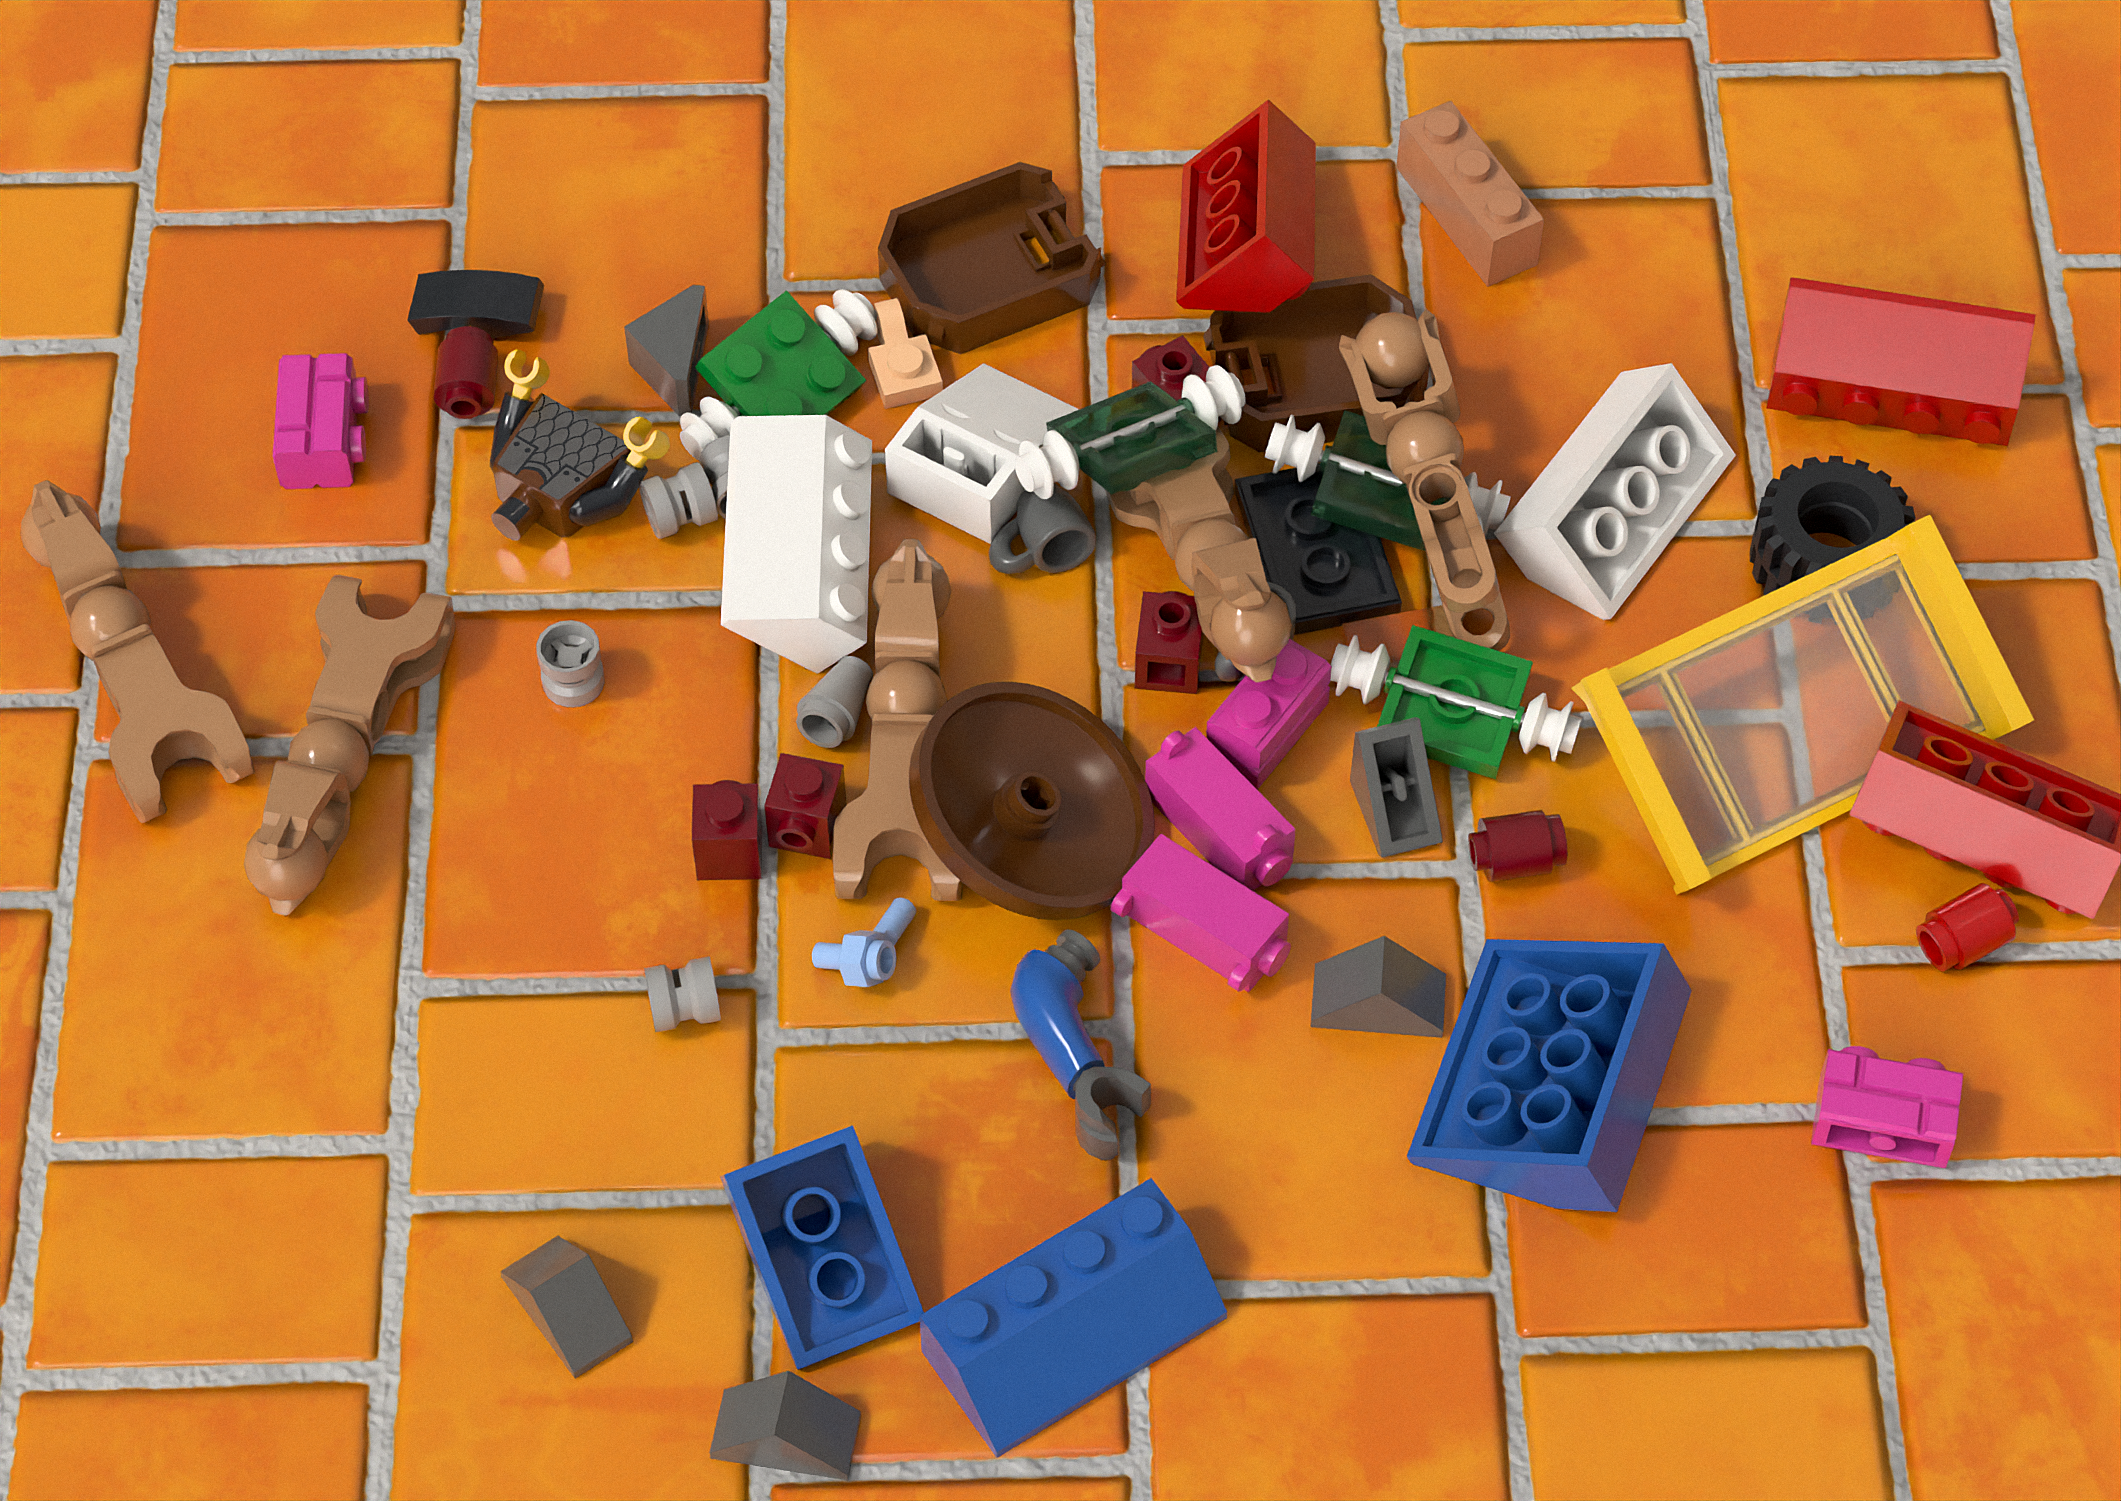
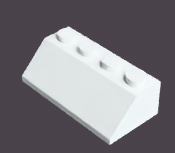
(1617, 491)
(798, 537)

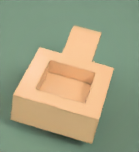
(901, 365)

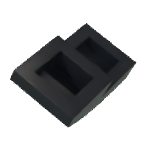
(481, 299)

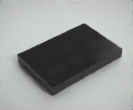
(1325, 566)

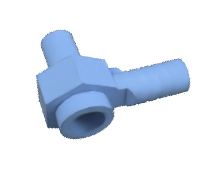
(867, 956)

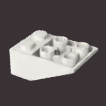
(963, 447)

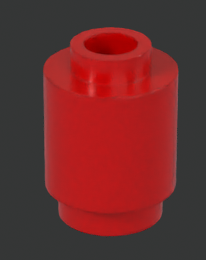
(1968, 927)

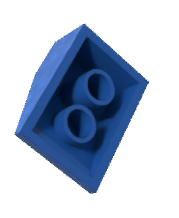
(823, 1247)

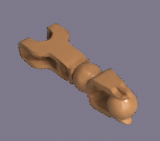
(1427, 457)
(1213, 559)
(112, 628)
(901, 700)
(329, 758)

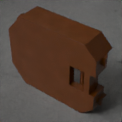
(964, 261)
(1304, 357)

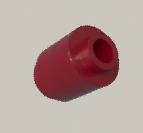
(466, 373)
(1518, 845)

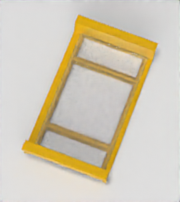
(1783, 702)

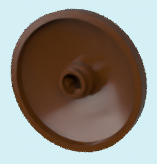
(1030, 800)

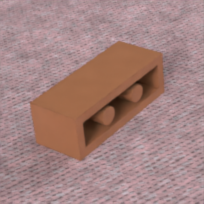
(1469, 193)

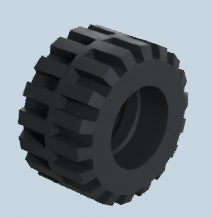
(1822, 499)

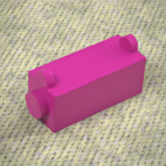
(1219, 810)
(1205, 913)

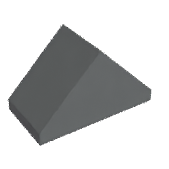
(669, 344)
(1395, 787)
(1379, 991)
(568, 1304)
(786, 1427)

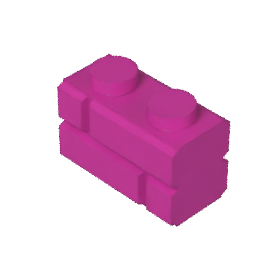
(318, 421)
(1268, 717)
(1887, 1107)

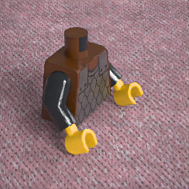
(559, 465)

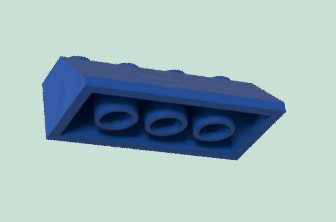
(1072, 1317)

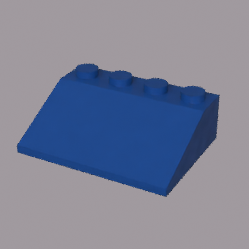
(1554, 1070)

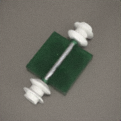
(1132, 435)
(1360, 485)

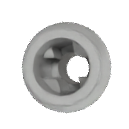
(835, 703)

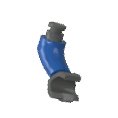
(1046, 1003)

